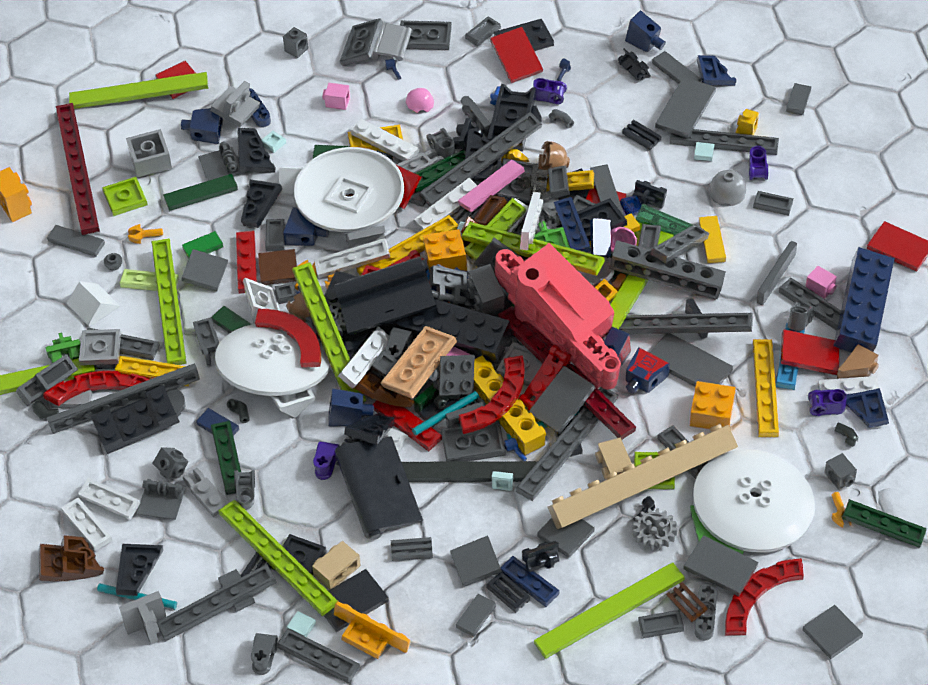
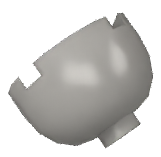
(728, 188)

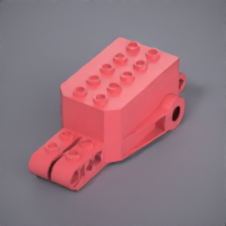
(563, 309)

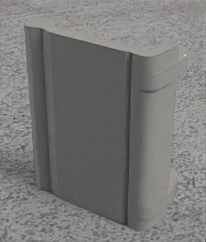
(392, 41)

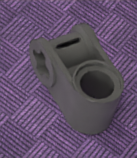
(441, 143)
(800, 316)
(399, 342)
(245, 485)
(263, 652)

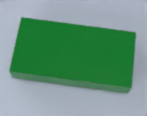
(206, 244)

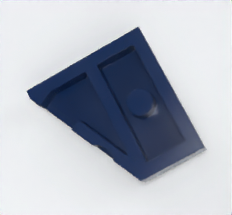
(713, 72)
(868, 407)

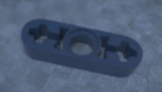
(262, 110)

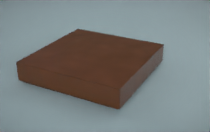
(277, 266)

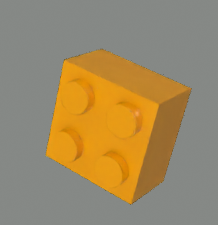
(14, 195)
(445, 249)
(712, 405)

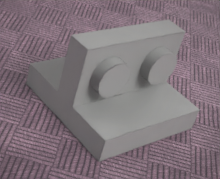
(236, 104)
(365, 236)
(143, 615)

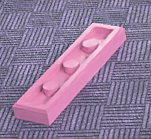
(491, 185)

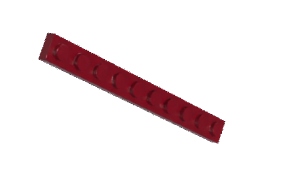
(77, 169)
(596, 402)

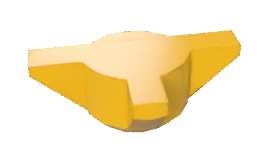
(515, 154)

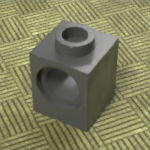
(295, 42)
(383, 364)
(840, 471)

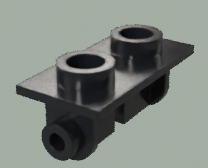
(630, 60)

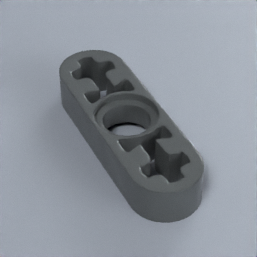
(709, 619)

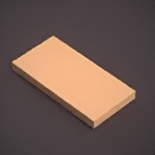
(418, 362)

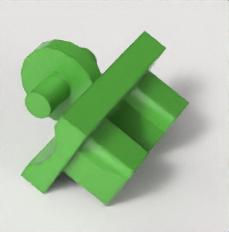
(63, 346)

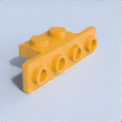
(368, 634)

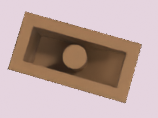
(859, 364)

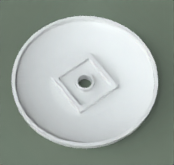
(347, 170)
(266, 362)
(751, 522)

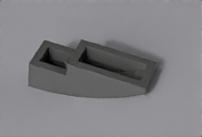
(46, 379)

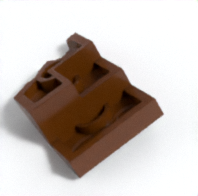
(371, 386)
(68, 561)

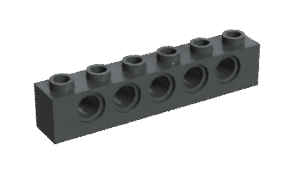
(674, 273)

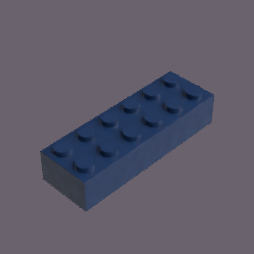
(864, 301)

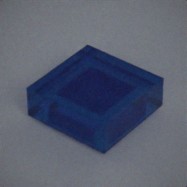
(630, 205)

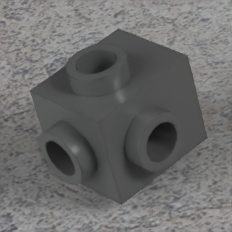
(170, 462)

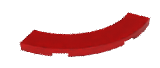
(297, 330)
(91, 381)
(501, 401)
(758, 584)

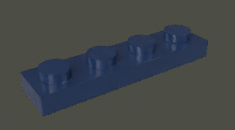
(572, 225)

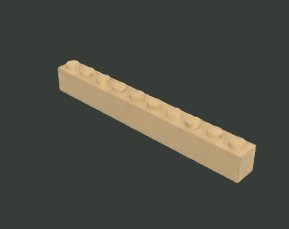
(641, 477)

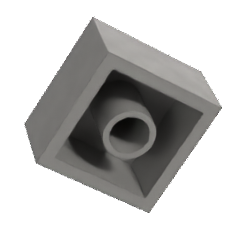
(149, 153)

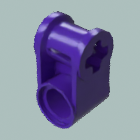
(548, 90)
(758, 163)
(828, 402)
(325, 460)

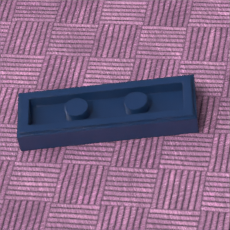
(530, 581)

